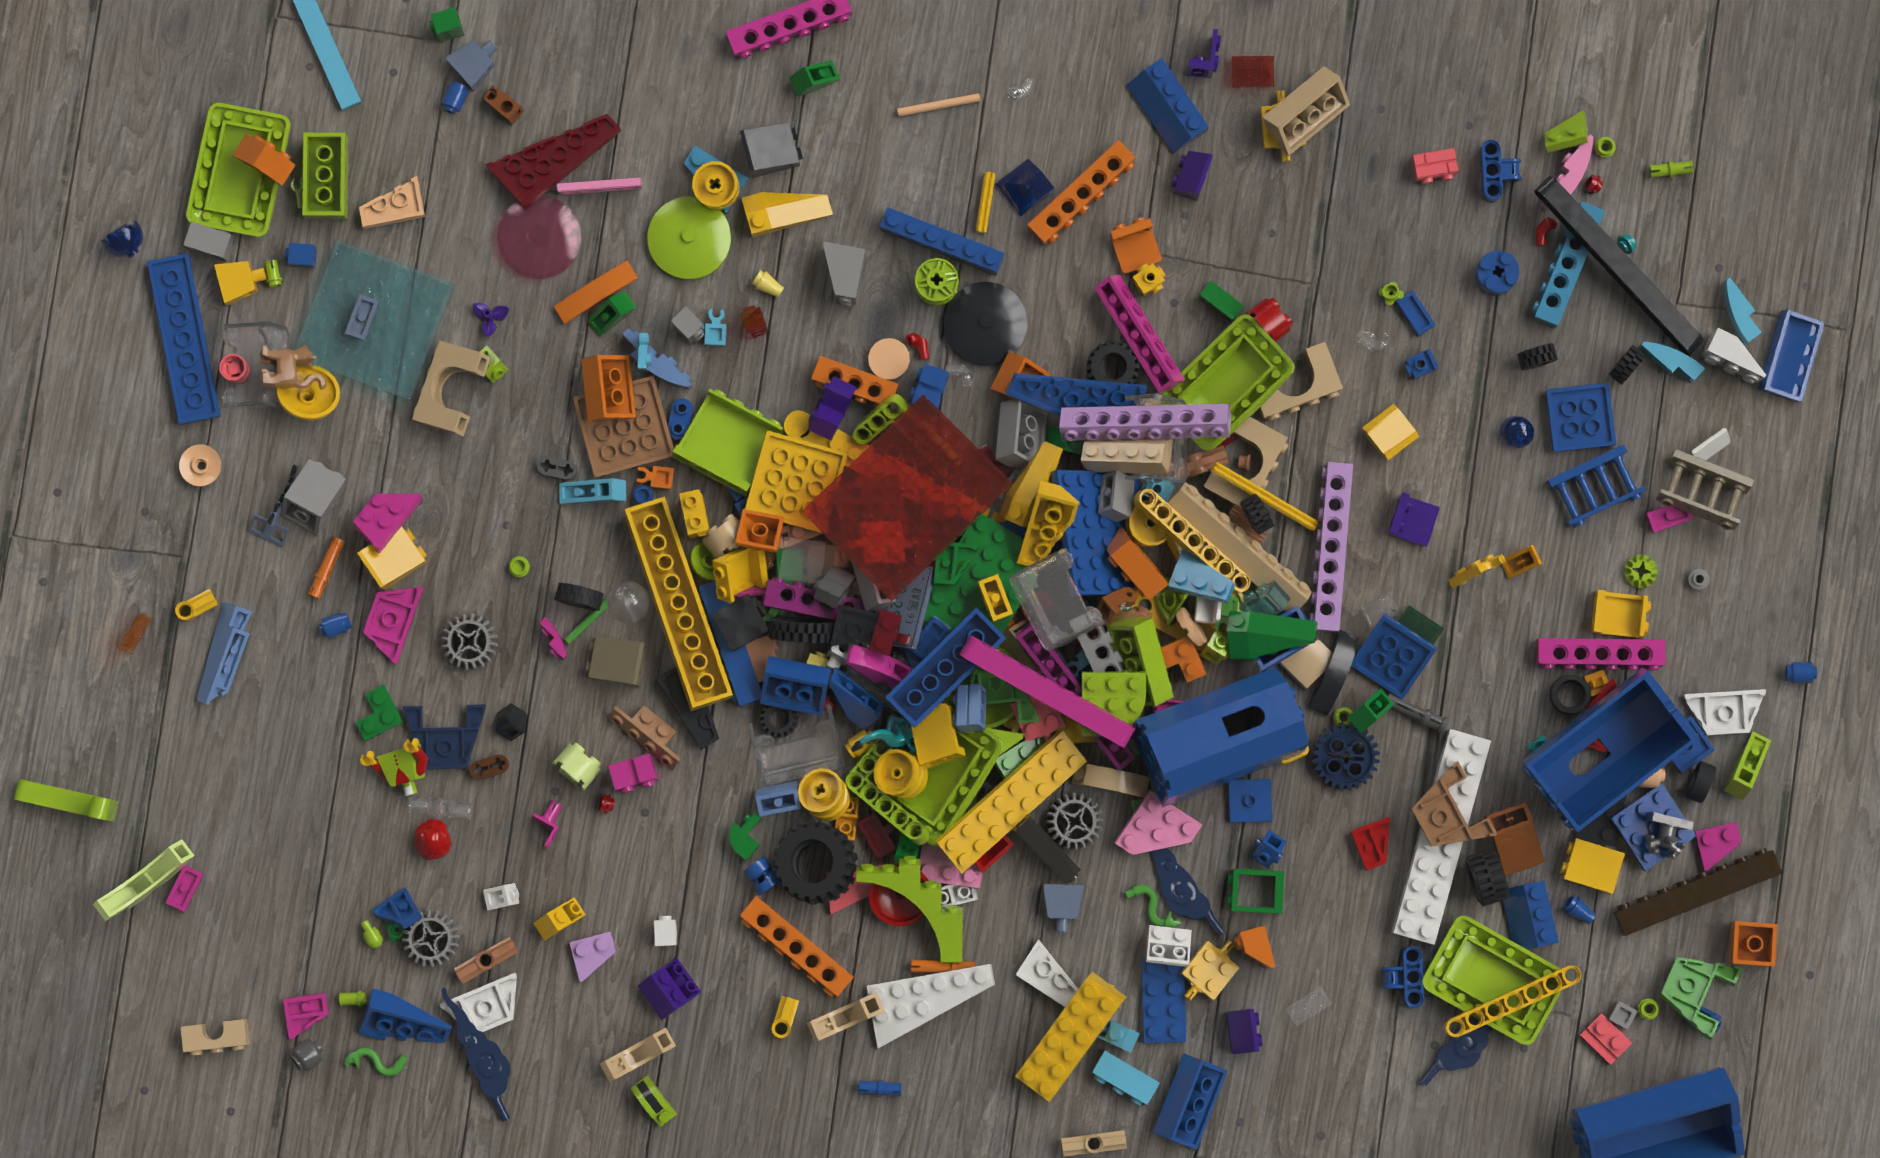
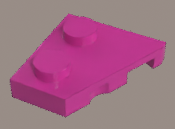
(304, 1011)

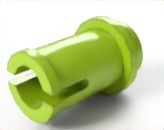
(273, 275)
(356, 998)

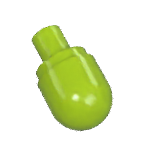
(371, 935)

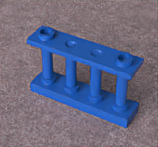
(1579, 475)

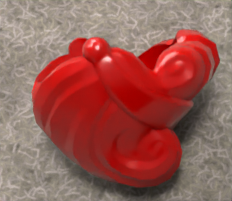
(432, 839)

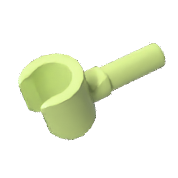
(297, 189)

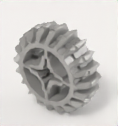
(462, 648)
(1085, 806)
(434, 948)

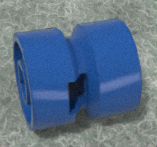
(760, 868)

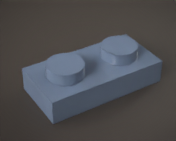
(362, 317)

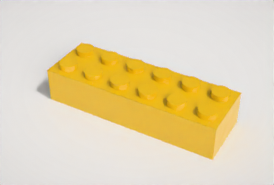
(1071, 1036)

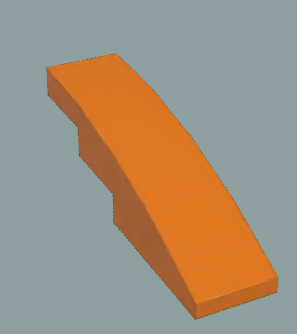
(596, 292)

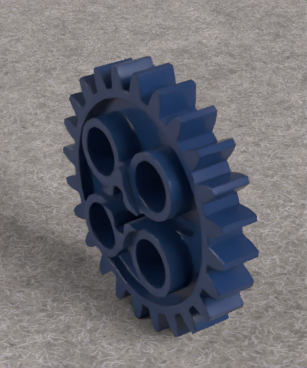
(1341, 775)

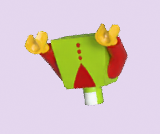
(400, 765)

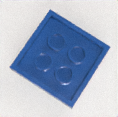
(1580, 417)
(1393, 656)
(1633, 826)

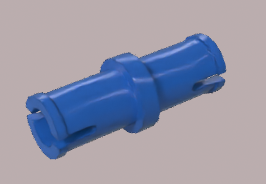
(879, 1088)

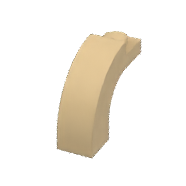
(1111, 780)
(845, 1017)
(637, 1055)

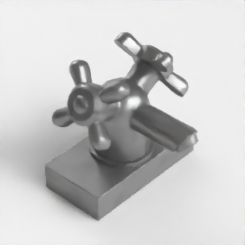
(1666, 834)

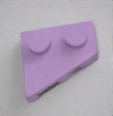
(592, 953)

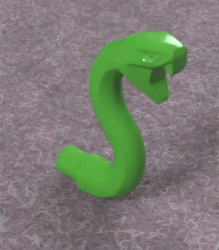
(1145, 889)
(394, 1070)

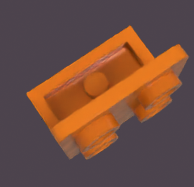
(1135, 245)

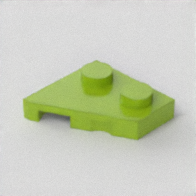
(1568, 133)

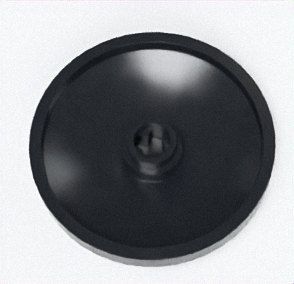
(985, 323)

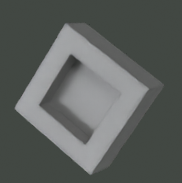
(1622, 1015)

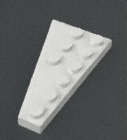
(922, 998)

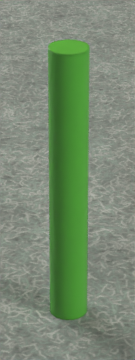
(586, 623)

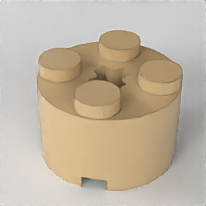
(722, 539)

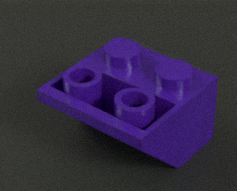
(669, 988)
(1243, 1031)

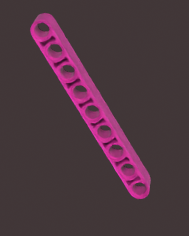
(1047, 691)

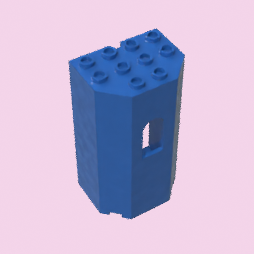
(1638, 730)
(1190, 746)
(1668, 1120)

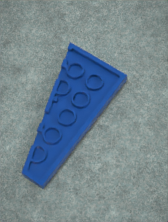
(1059, 392)

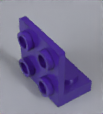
(1199, 66)
(1413, 520)

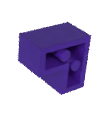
(831, 408)

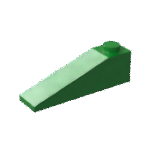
(1262, 634)

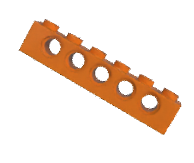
(1117, 153)
(757, 908)

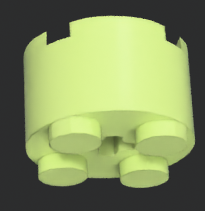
(577, 766)

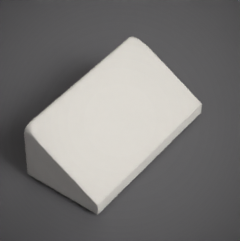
(1712, 445)

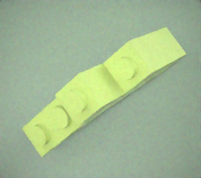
(145, 881)

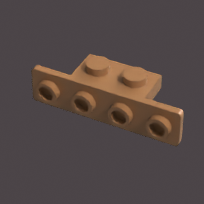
(649, 732)

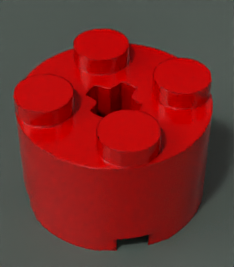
(1271, 318)

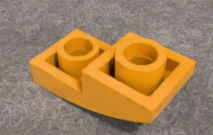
(848, 821)

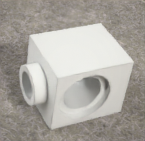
(665, 931)

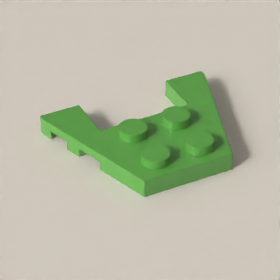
(1002, 692)
(1688, 987)

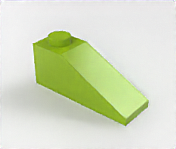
(1747, 766)

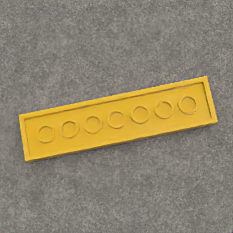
(1010, 801)

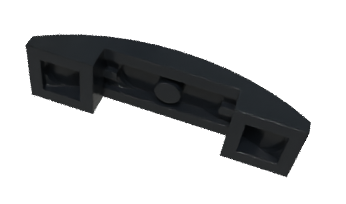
(1335, 672)

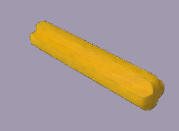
(985, 202)

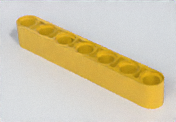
(1183, 535)
(1522, 1001)

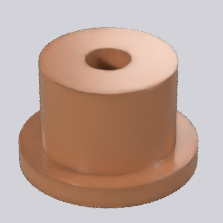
(1245, 462)

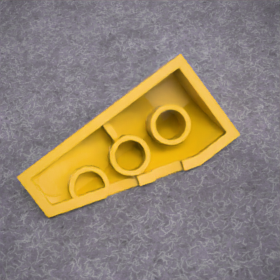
(1049, 518)

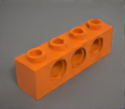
(827, 366)

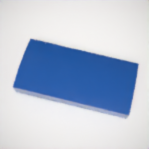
(1791, 355)

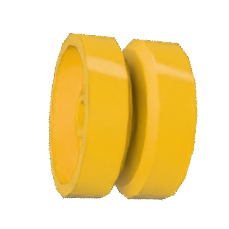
(713, 173)
(1140, 532)
(900, 774)
(824, 794)

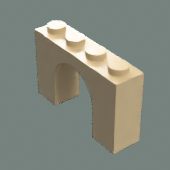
(447, 361)
(1324, 384)
(1269, 445)

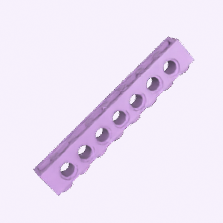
(1145, 422)
(1343, 473)

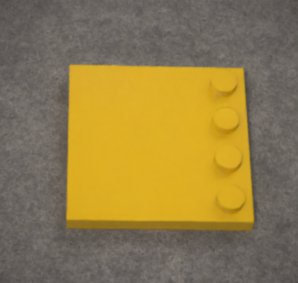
(791, 477)

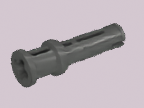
(1427, 714)

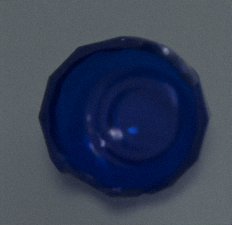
(1517, 431)

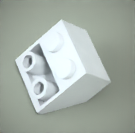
(1168, 946)

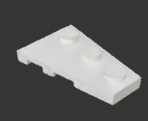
(1046, 975)

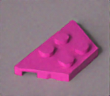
(384, 517)
(392, 619)

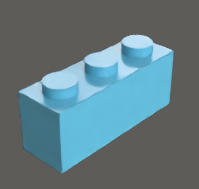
(1125, 1078)

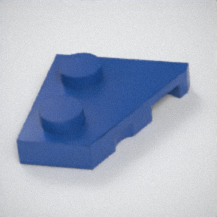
(399, 909)

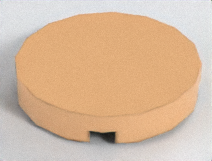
(889, 359)
(1194, 629)

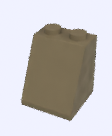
(616, 661)

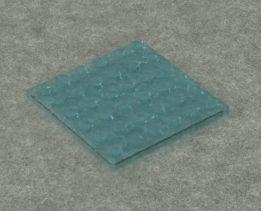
(401, 330)

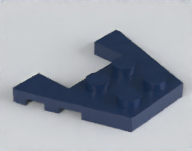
(446, 746)

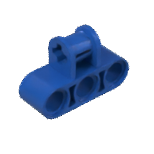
(1506, 170)
(1400, 980)

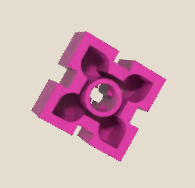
(633, 773)

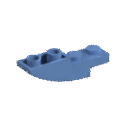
(661, 367)

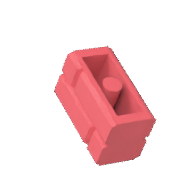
(1434, 165)

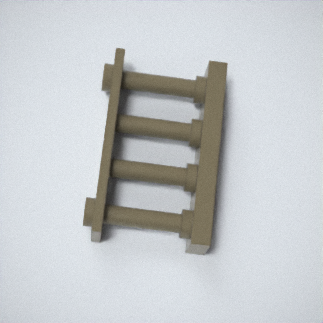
(1718, 475)

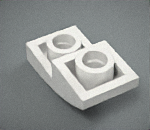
(957, 895)

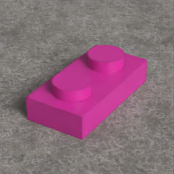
(1666, 518)
(184, 888)

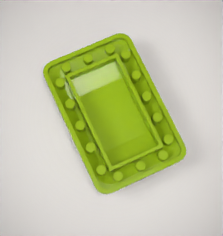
(226, 190)
(1236, 369)
(953, 783)
(1481, 965)

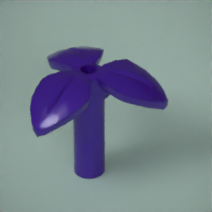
(482, 311)

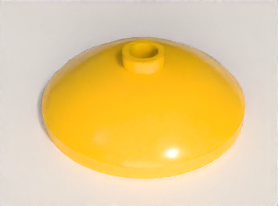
(321, 401)

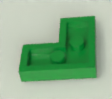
(384, 716)

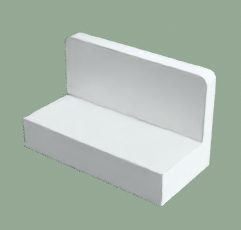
(1207, 611)

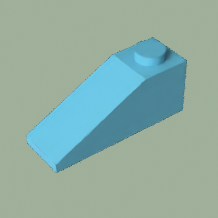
(592, 491)

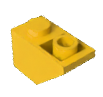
(559, 919)

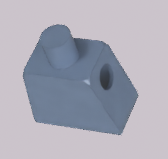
(473, 62)
(1062, 903)

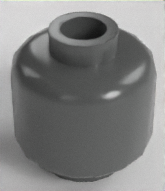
(307, 1054)

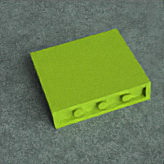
(725, 441)

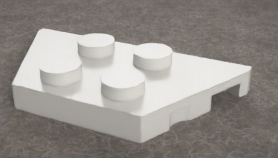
(1725, 711)
(488, 1004)

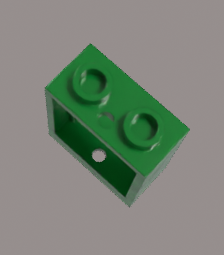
(1277, 893)

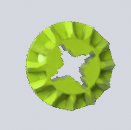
(1633, 577)

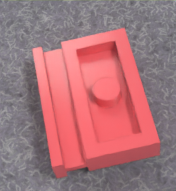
(1605, 1039)

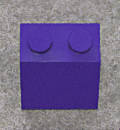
(1192, 175)

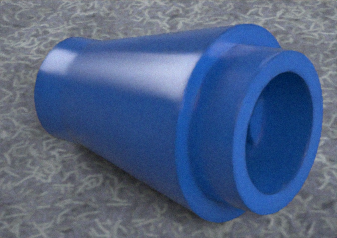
(1577, 908)

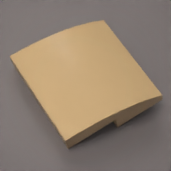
(1307, 663)

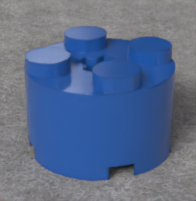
(1504, 263)

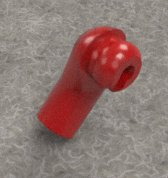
(1542, 229)
(919, 343)

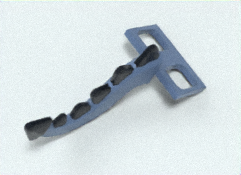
(273, 518)

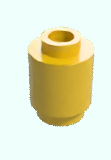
(858, 737)

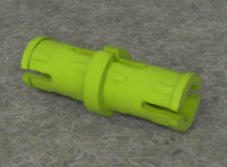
(1671, 169)

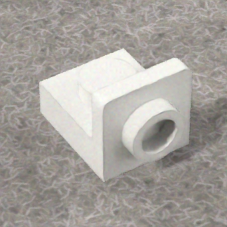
(501, 896)

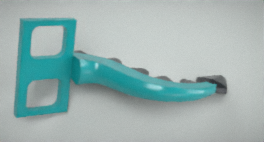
(887, 738)

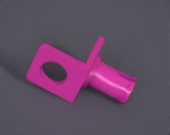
(548, 820)

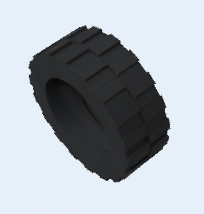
(579, 596)

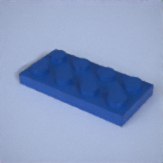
(1163, 1003)

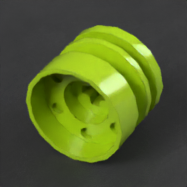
(928, 291)

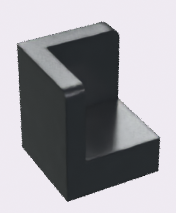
(511, 722)

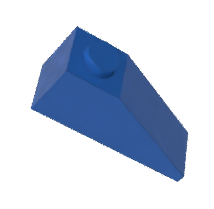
(856, 702)

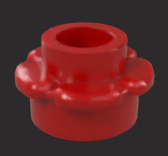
(1593, 184)
(606, 803)

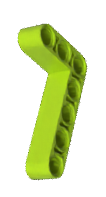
(885, 412)
(66, 800)
(881, 800)

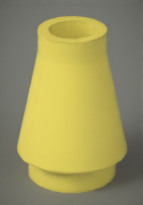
(767, 284)

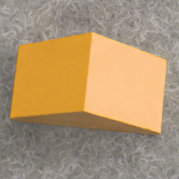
(1521, 562)

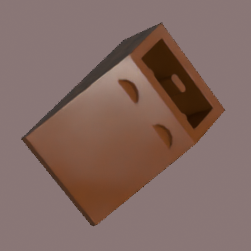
(1516, 839)

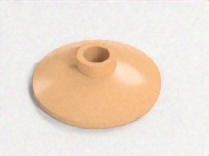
(193, 457)

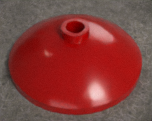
(894, 907)

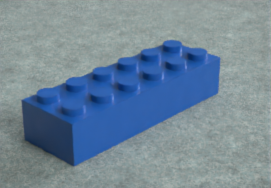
(941, 669)

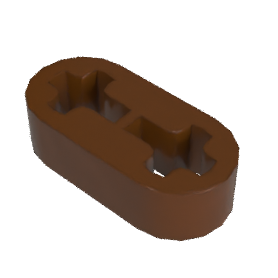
(491, 771)

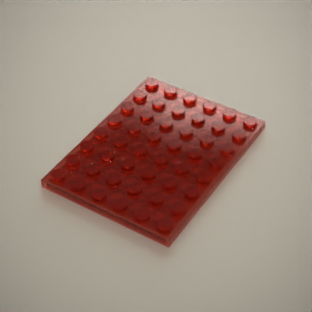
(907, 497)

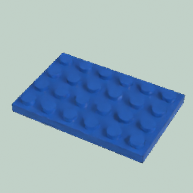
(1090, 536)

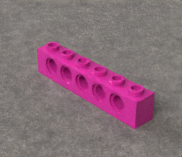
(777, 20)
(1139, 333)
(1654, 649)

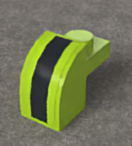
(653, 1101)

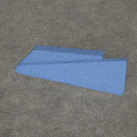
(225, 652)

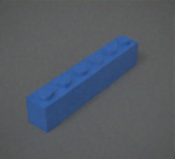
(941, 241)
(738, 663)

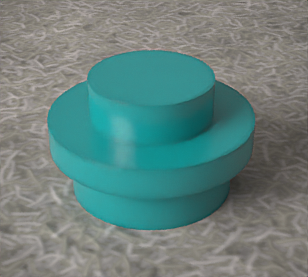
(1627, 243)

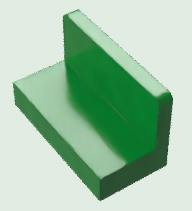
(1220, 301)

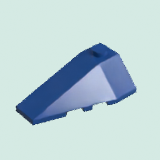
(394, 1017)

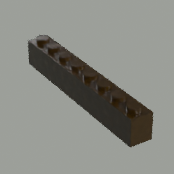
(1697, 892)

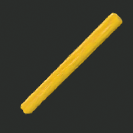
(1265, 496)

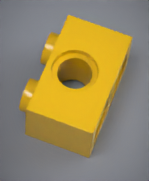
(994, 598)

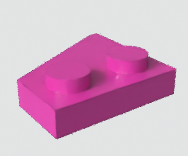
(1716, 843)

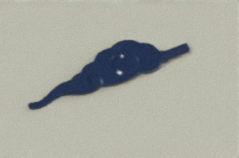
(1181, 890)
(1459, 1051)
(483, 1056)

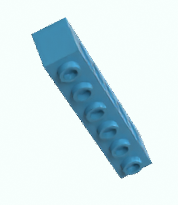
(1552, 315)

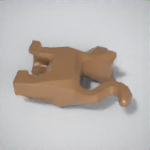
(285, 368)

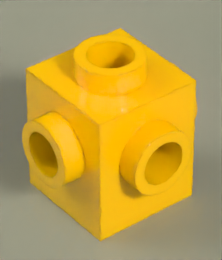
(1146, 286)

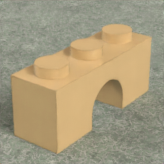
(196, 1039)

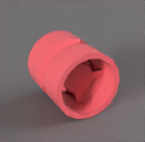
(234, 369)

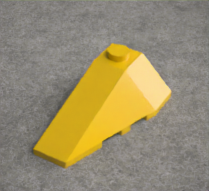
(777, 211)
(1021, 495)

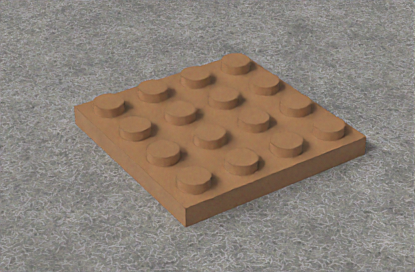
(628, 442)

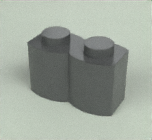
(834, 586)

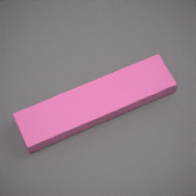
(599, 186)

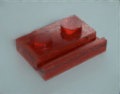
(1252, 71)

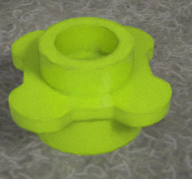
(1391, 287)

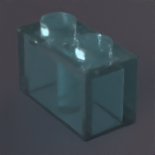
(1266, 599)

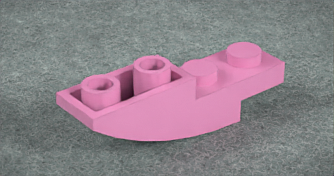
(1574, 167)

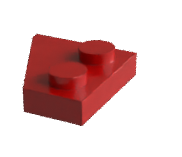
(1372, 843)

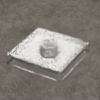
(802, 560)

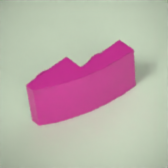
(558, 648)

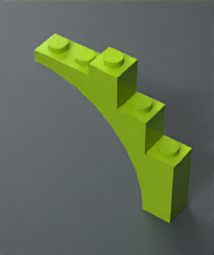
(927, 896)

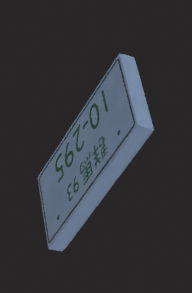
(912, 606)

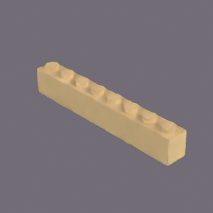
(1236, 545)

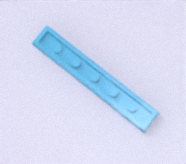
(328, 53)

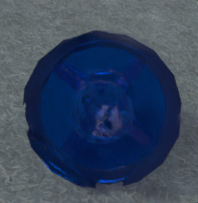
(124, 240)

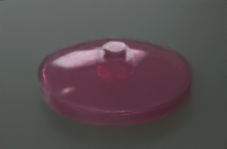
(539, 239)

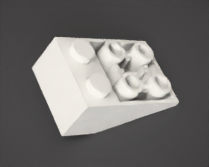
(1731, 354)

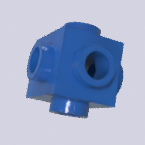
(1267, 853)

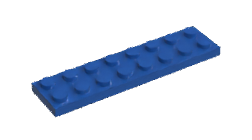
(184, 339)

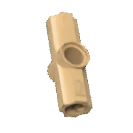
(1079, 1144)

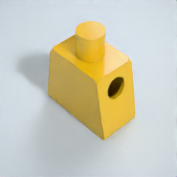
(238, 280)

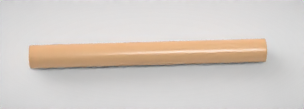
(938, 104)

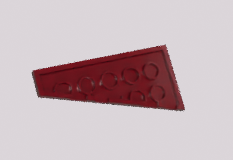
(547, 162)

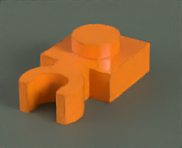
(660, 477)

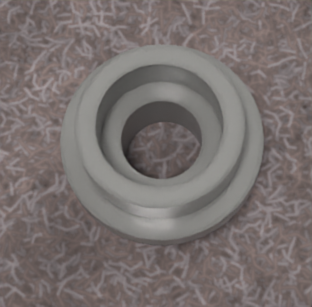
(1692, 579)

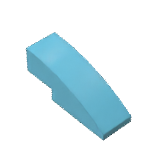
(1739, 312)
(1672, 360)

